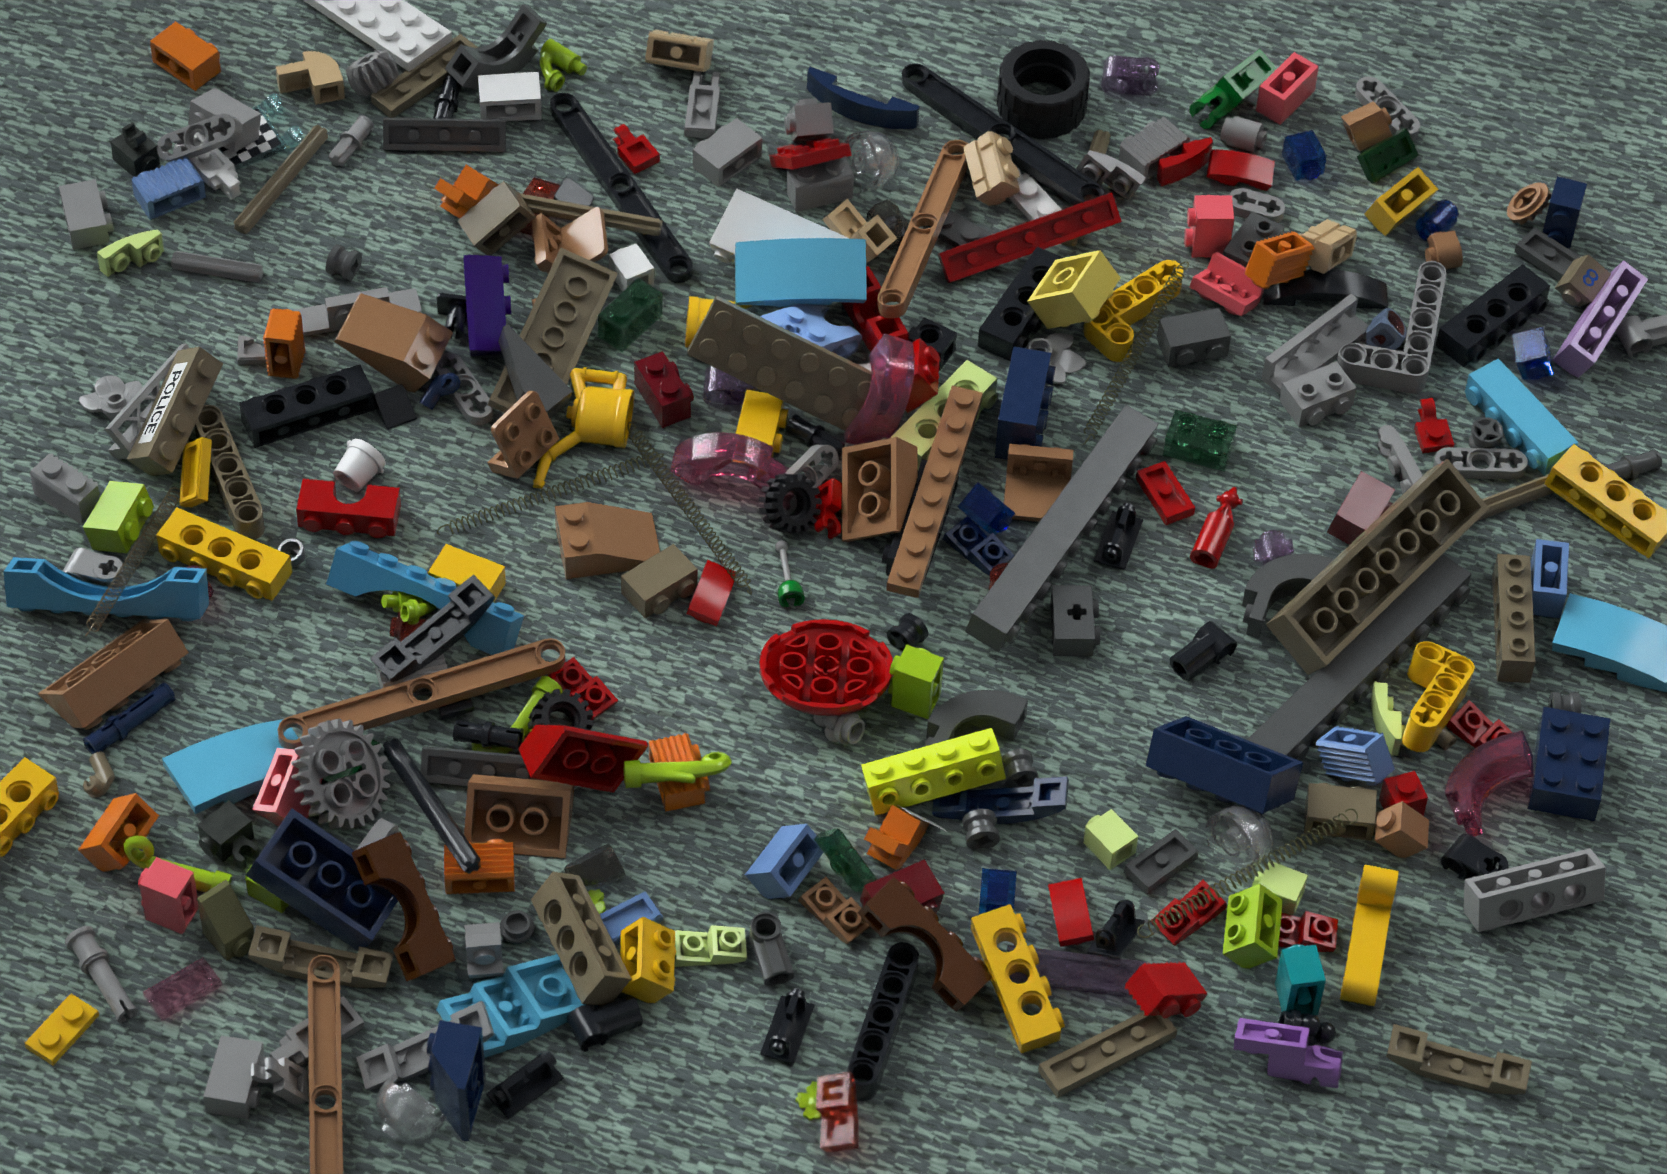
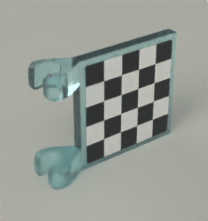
(269, 140)

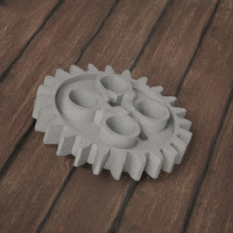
(333, 749)

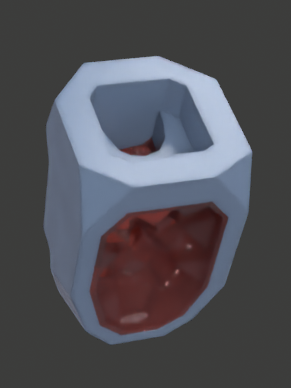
(1386, 330)

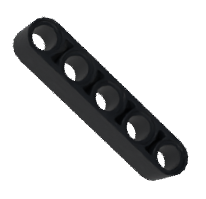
(887, 1008)

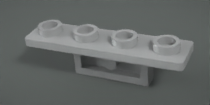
(334, 312)

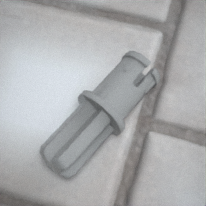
(351, 141)

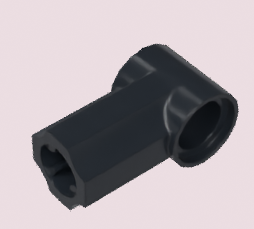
(1207, 647)
(597, 1024)

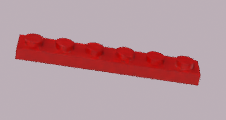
(1024, 238)

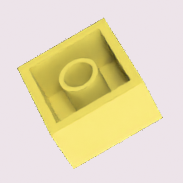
(1074, 289)

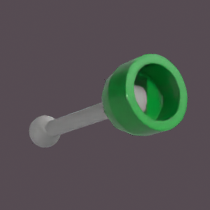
(789, 587)

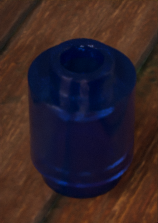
(1437, 218)

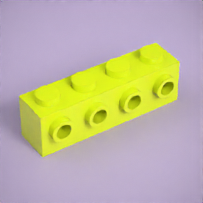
(933, 771)

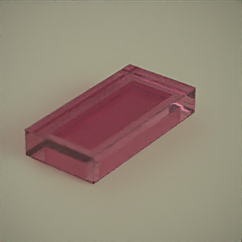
(182, 989)

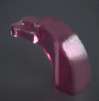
(889, 391)
(725, 454)
(1484, 771)

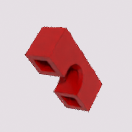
(868, 319)
(374, 514)

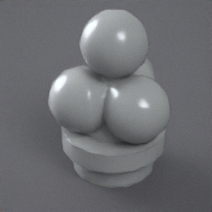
(842, 728)

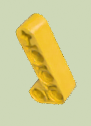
(1128, 304)
(1446, 682)
(1369, 935)

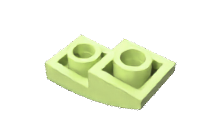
(138, 248)
(1385, 719)
(716, 947)

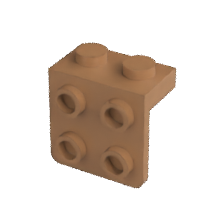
(582, 236)
(522, 436)
(1035, 479)

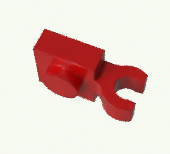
(635, 152)
(1430, 432)
(831, 503)

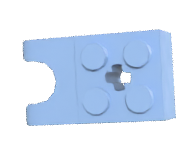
(810, 323)

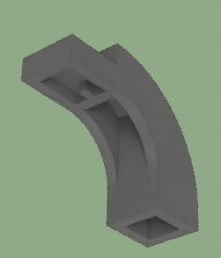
(504, 55)
(1277, 580)
(977, 712)

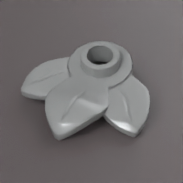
(1061, 354)
(110, 396)

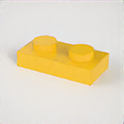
(61, 1029)

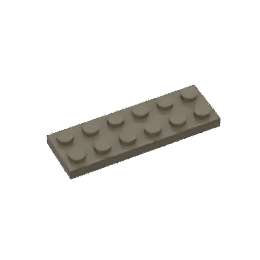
(561, 318)
(781, 363)

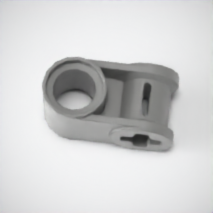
(93, 567)

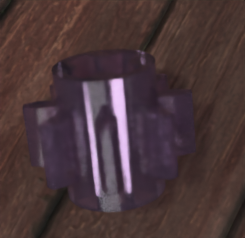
(1272, 546)

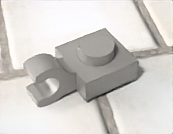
(288, 1079)

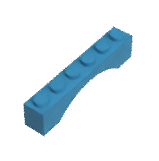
(362, 571)
(41, 585)

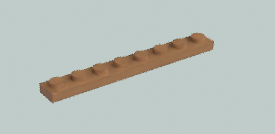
(934, 492)

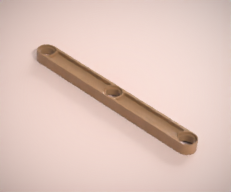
(918, 242)
(446, 687)
(324, 1068)

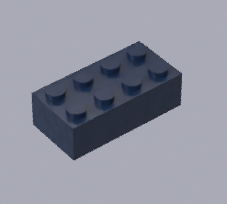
(1223, 764)
(321, 881)

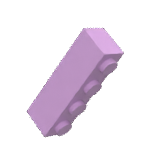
(1600, 320)

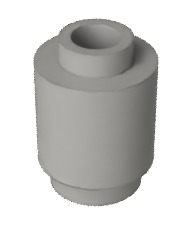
(1243, 134)

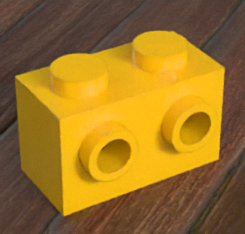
(649, 959)

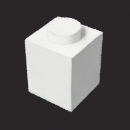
(630, 265)

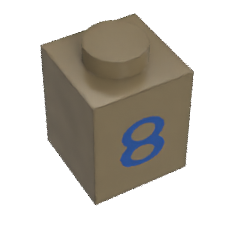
(1582, 281)

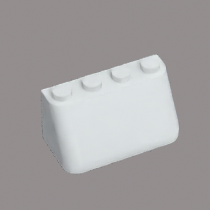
(754, 220)

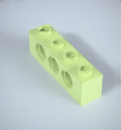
(923, 424)

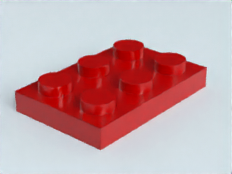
(815, 152)

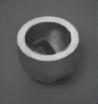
(296, 548)

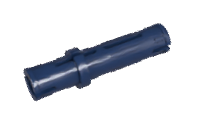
(119, 726)

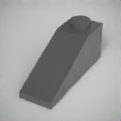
(531, 373)

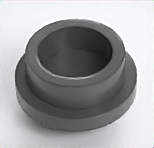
(517, 927)

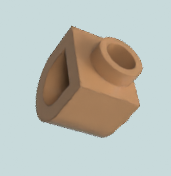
(1445, 249)

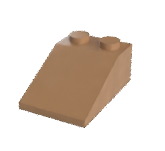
(394, 340)
(877, 487)
(603, 538)

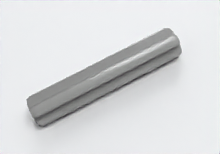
(217, 266)

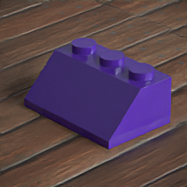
(485, 302)

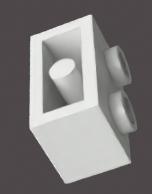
(510, 93)

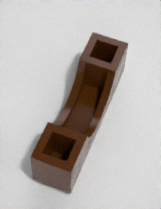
(391, 867)
(898, 912)

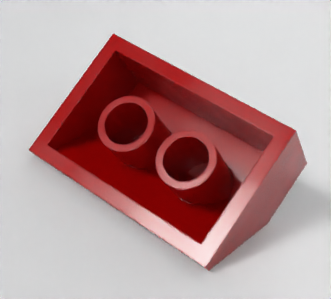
(579, 756)

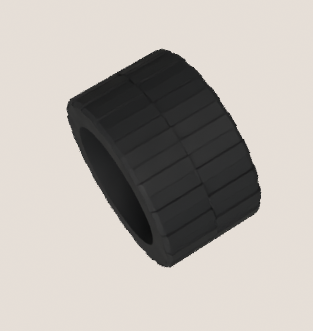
(1043, 114)

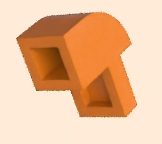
(465, 192)
(896, 837)

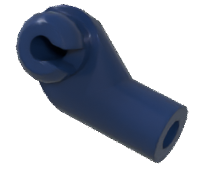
(439, 387)

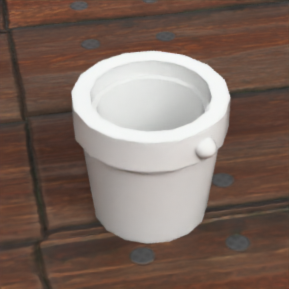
(359, 465)

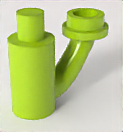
(562, 57)
(411, 606)

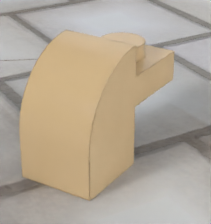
(315, 72)
(850, 223)

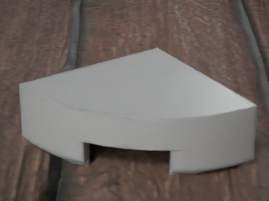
(250, 352)

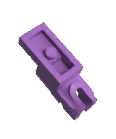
(1289, 1052)

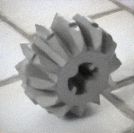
(372, 72)

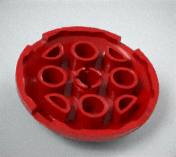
(825, 667)

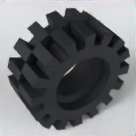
(805, 503)
(562, 703)

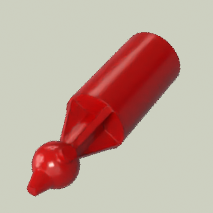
(1216, 531)

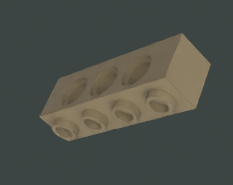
(1513, 618)
(580, 939)

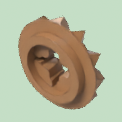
(1538, 198)

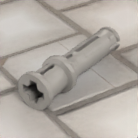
(95, 961)

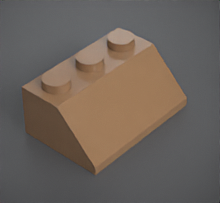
(520, 811)

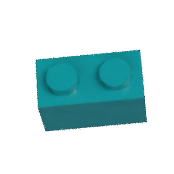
(1300, 979)

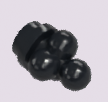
(1322, 1031)

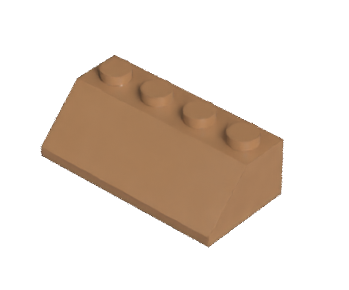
(115, 673)

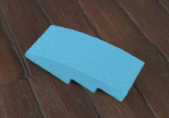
(800, 271)
(1614, 641)
(225, 765)
(521, 1003)

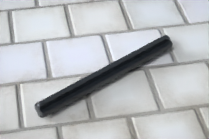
(432, 806)

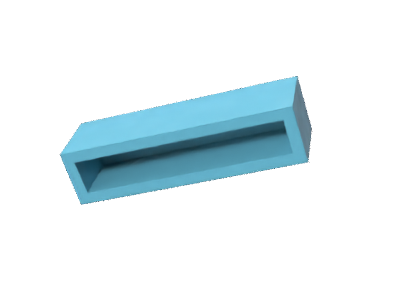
(1520, 413)

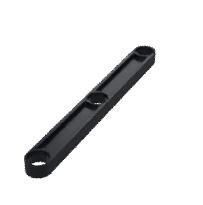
(978, 120)
(611, 171)

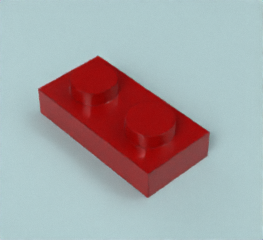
(1165, 493)

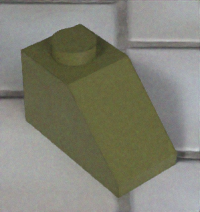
(225, 921)

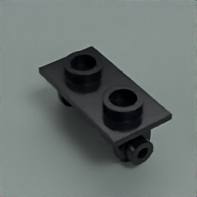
(1119, 537)
(1117, 933)
(788, 1027)
(525, 1085)

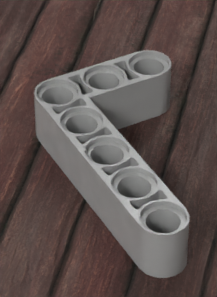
(1409, 368)

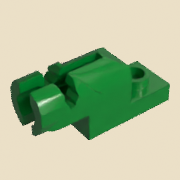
(1234, 88)

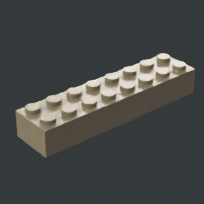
(1377, 567)

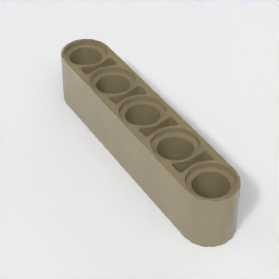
(230, 474)

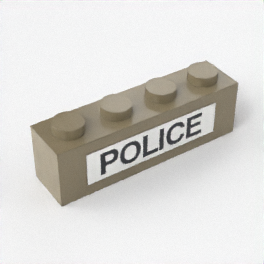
(175, 411)

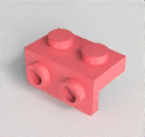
(1227, 285)

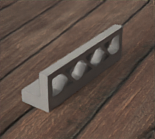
(1315, 345)
(125, 441)

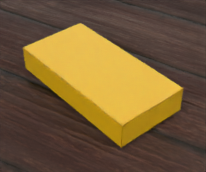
(195, 472)

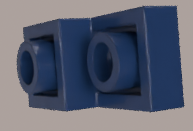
(976, 546)

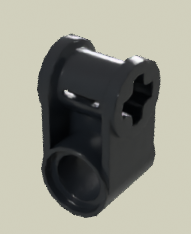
(1472, 858)

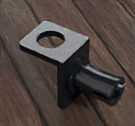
(456, 309)

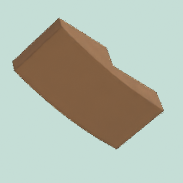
(834, 910)

